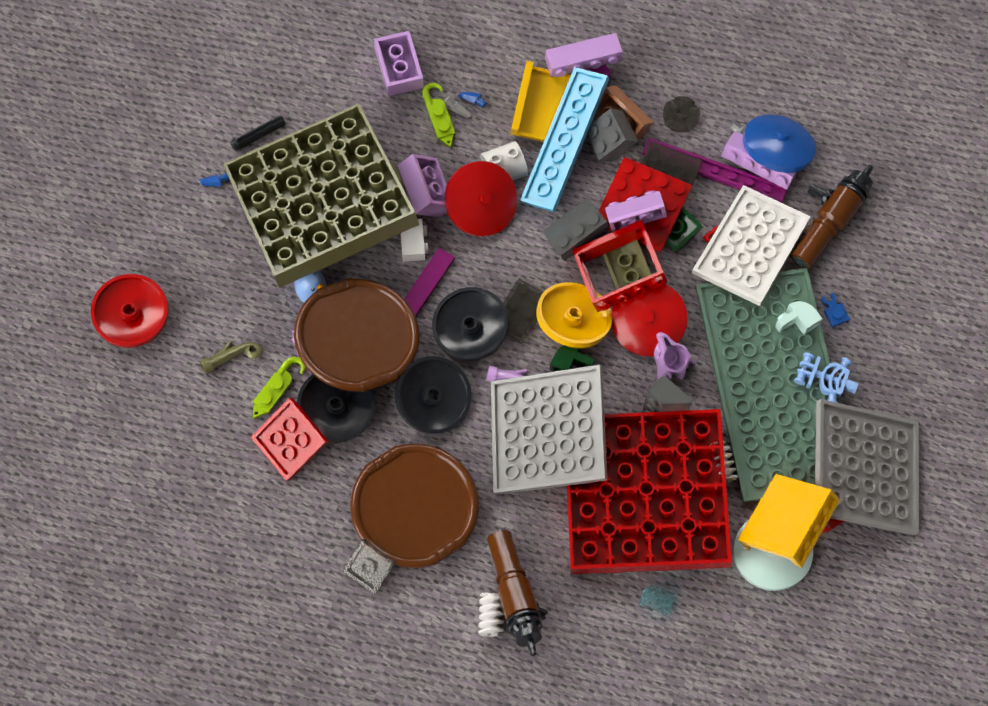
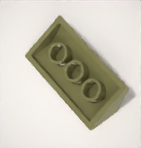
(627, 264)

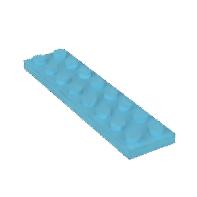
(564, 139)

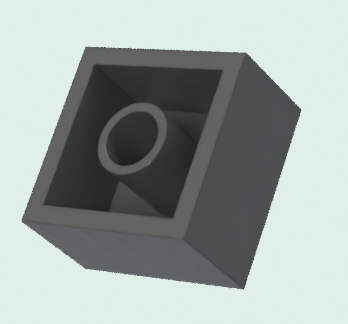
(611, 135)

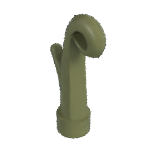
(227, 353)

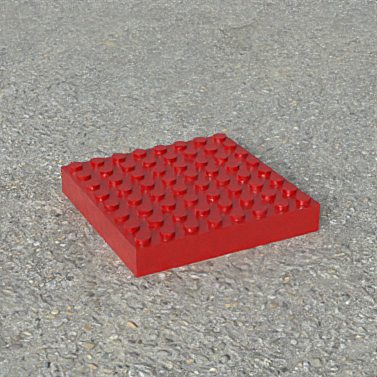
(660, 497)

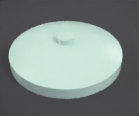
(767, 569)

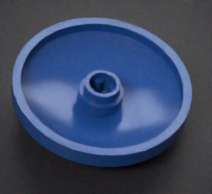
(779, 143)

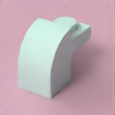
(802, 315)

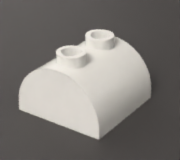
(509, 158)

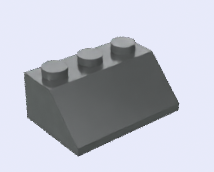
(575, 228)
(666, 397)

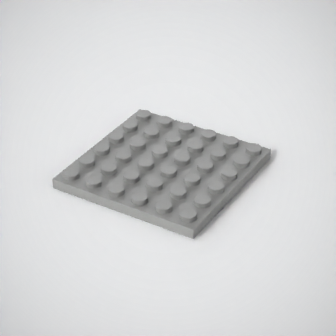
(548, 430)
(869, 466)

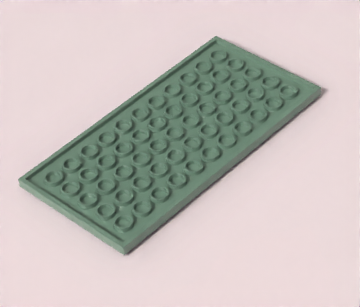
(755, 369)

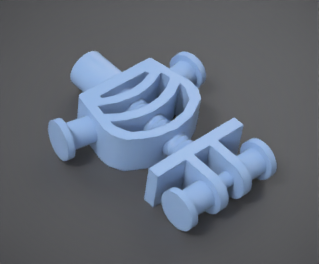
(845, 383)

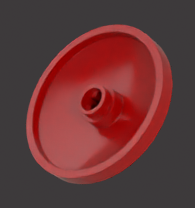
(481, 198)
(129, 310)
(647, 314)

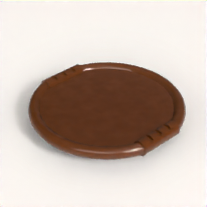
(356, 334)
(415, 504)

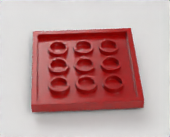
(636, 180)

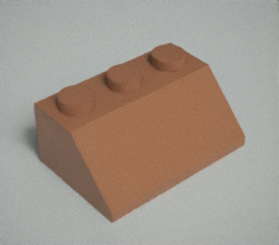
(615, 99)

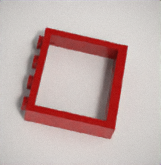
(609, 243)

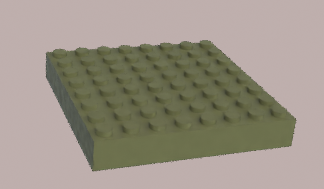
(320, 195)

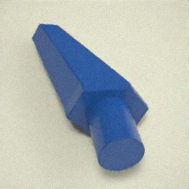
(473, 98)
(214, 180)

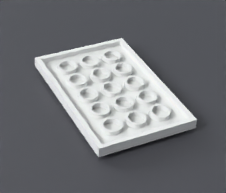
(751, 245)

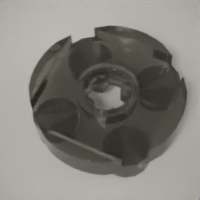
(677, 123)

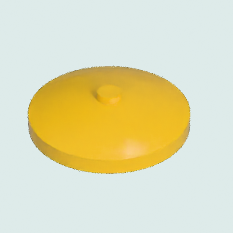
(570, 316)

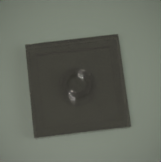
(369, 566)

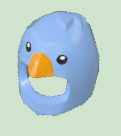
(308, 285)

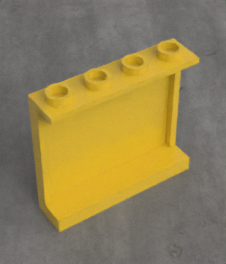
(537, 102)
(789, 519)

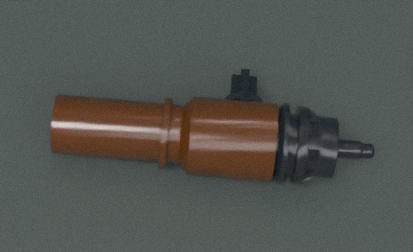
(833, 216)
(515, 592)

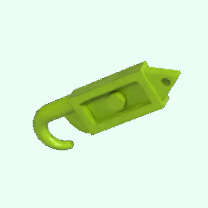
(439, 115)
(275, 388)

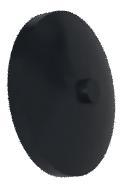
(470, 324)
(433, 395)
(336, 411)

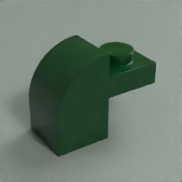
(567, 357)

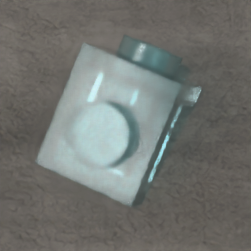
(657, 599)

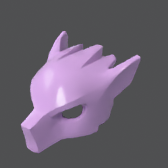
(671, 357)

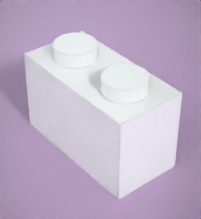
(413, 243)

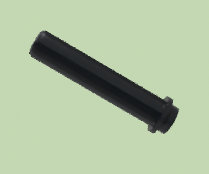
(257, 133)

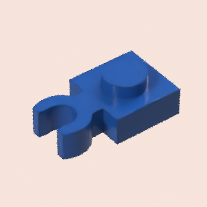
(835, 312)

